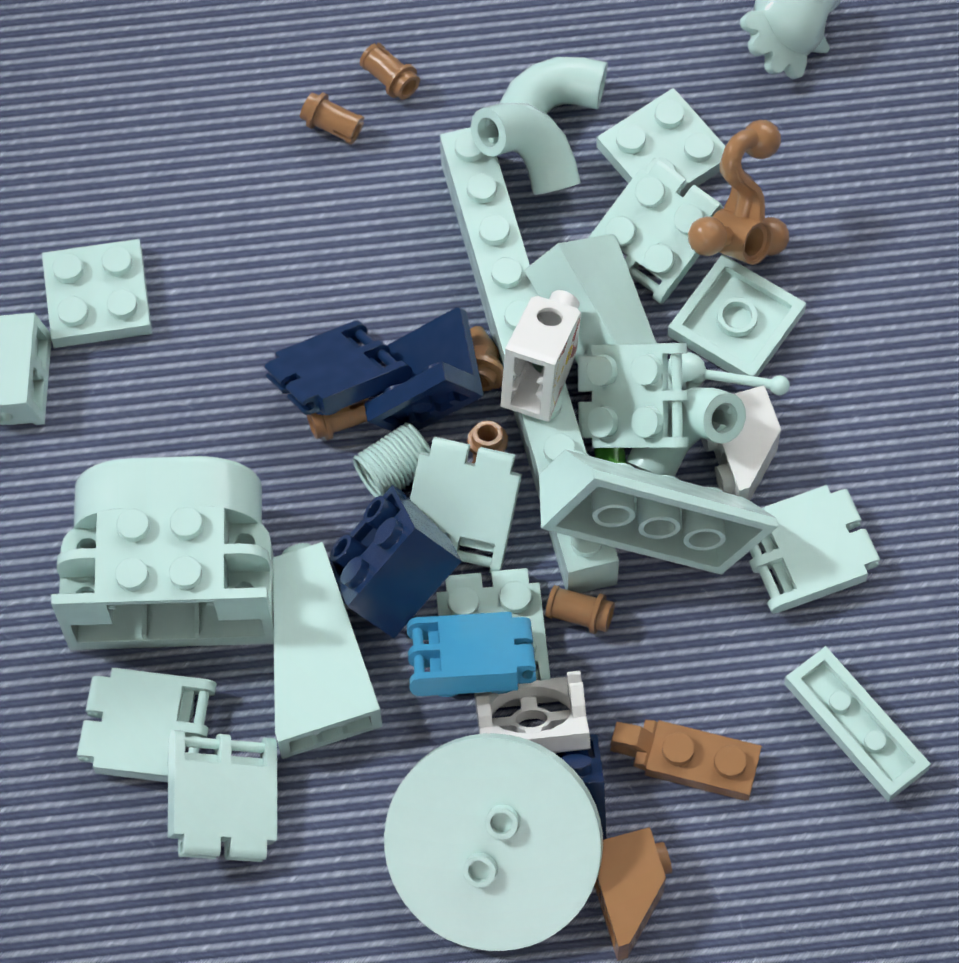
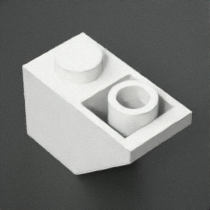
(751, 452)

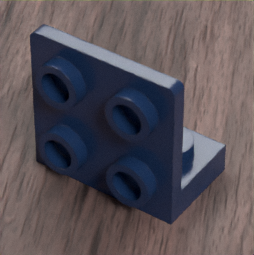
(441, 379)

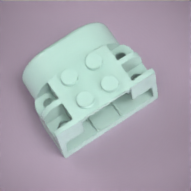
(166, 556)

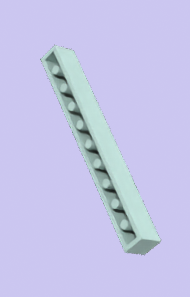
(505, 290)

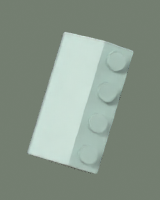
(649, 512)

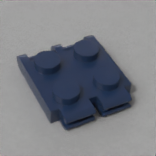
(335, 370)

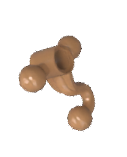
(741, 226)

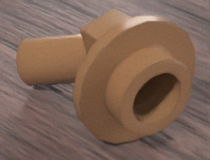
(487, 359)

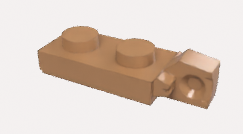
(689, 756)

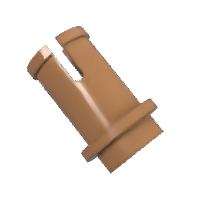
(398, 78)
(331, 117)
(345, 418)
(487, 435)
(580, 609)

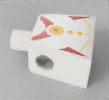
(546, 337)

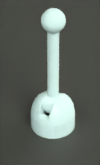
(695, 373)

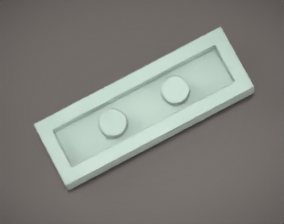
(857, 724)

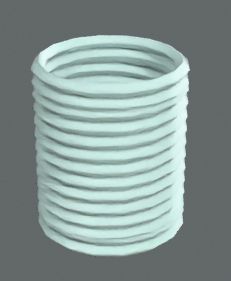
(391, 460)

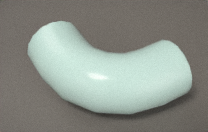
(558, 83)
(532, 136)
(706, 415)

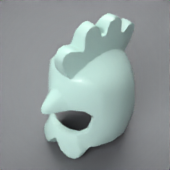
(787, 32)

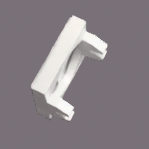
(570, 726)

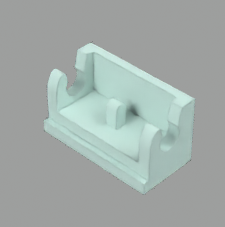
(23, 369)

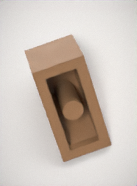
(630, 885)

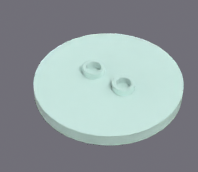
(493, 842)

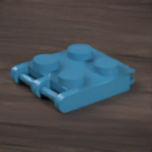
(470, 654)

